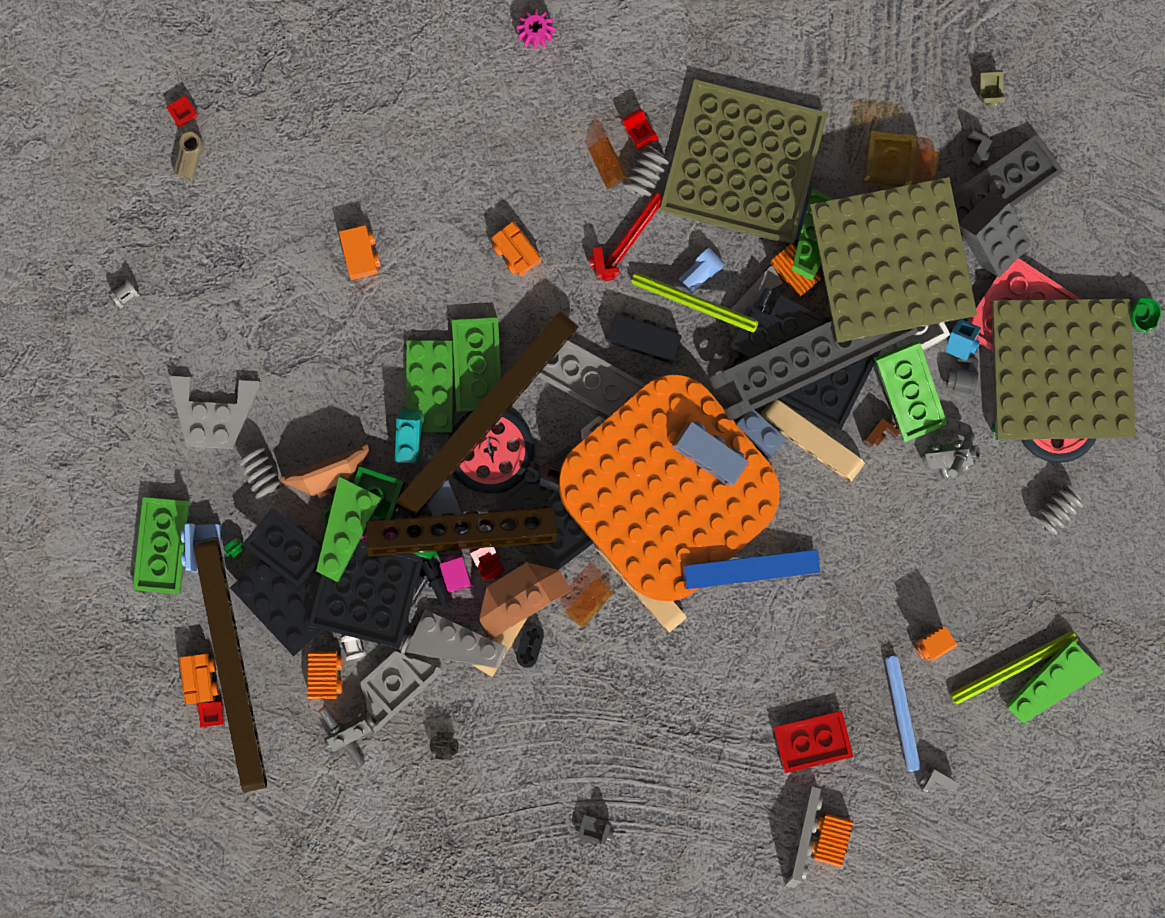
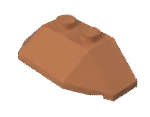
(323, 476)
(520, 596)

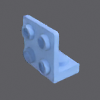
(194, 533)

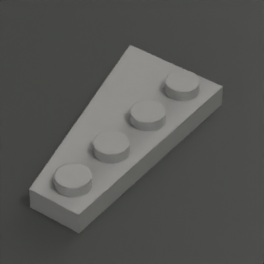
(449, 641)
(805, 847)

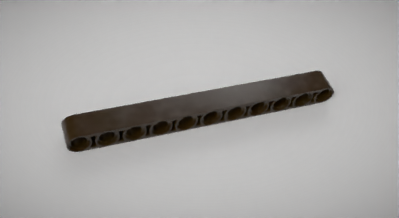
(487, 414)
(230, 664)

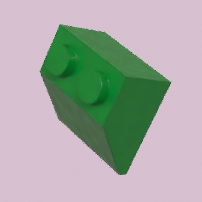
(382, 486)

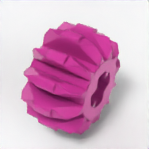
(527, 26)

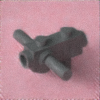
(956, 455)
(345, 734)

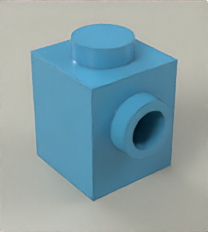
(963, 340)

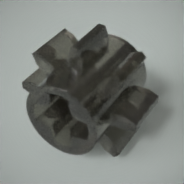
(444, 745)

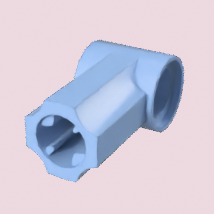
(705, 266)

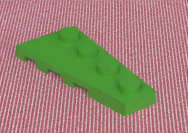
(345, 527)

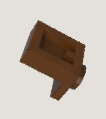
(876, 435)

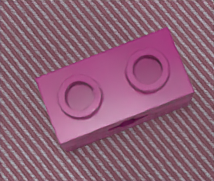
(455, 573)

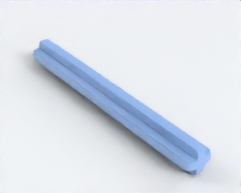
(902, 713)

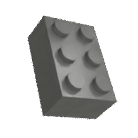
(994, 234)

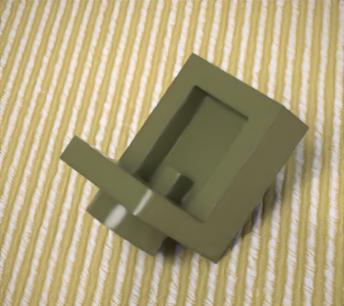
(991, 87)

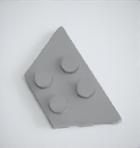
(395, 685)

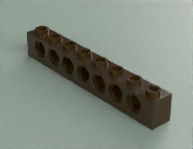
(452, 540)

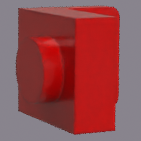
(639, 129)
(597, 263)
(487, 562)

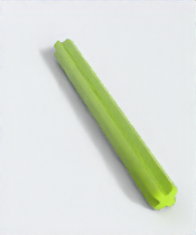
(694, 302)
(1011, 668)

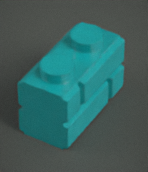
(408, 435)

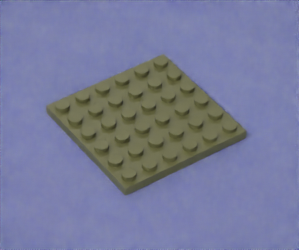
(743, 162)
(893, 260)
(1063, 369)

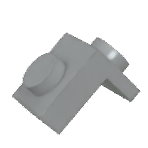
(944, 778)

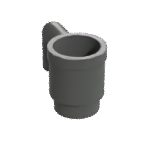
(964, 380)

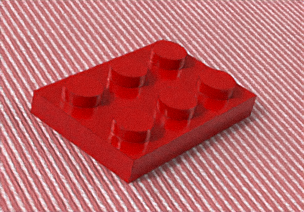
(813, 742)

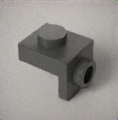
(981, 154)
(595, 830)

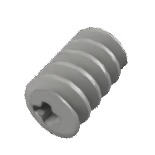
(645, 172)
(259, 473)
(1058, 509)

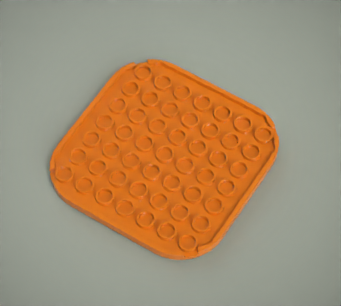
(654, 505)

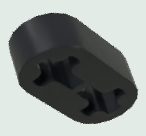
(524, 644)

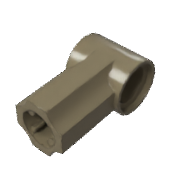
(188, 158)

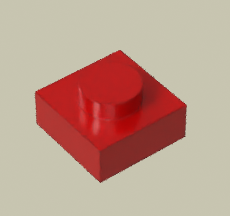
(182, 111)
(211, 714)

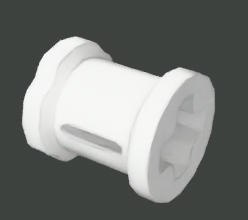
(353, 648)

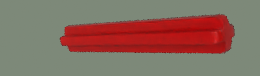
(634, 231)

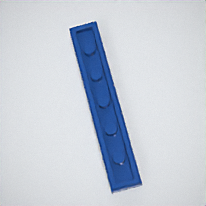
(751, 569)

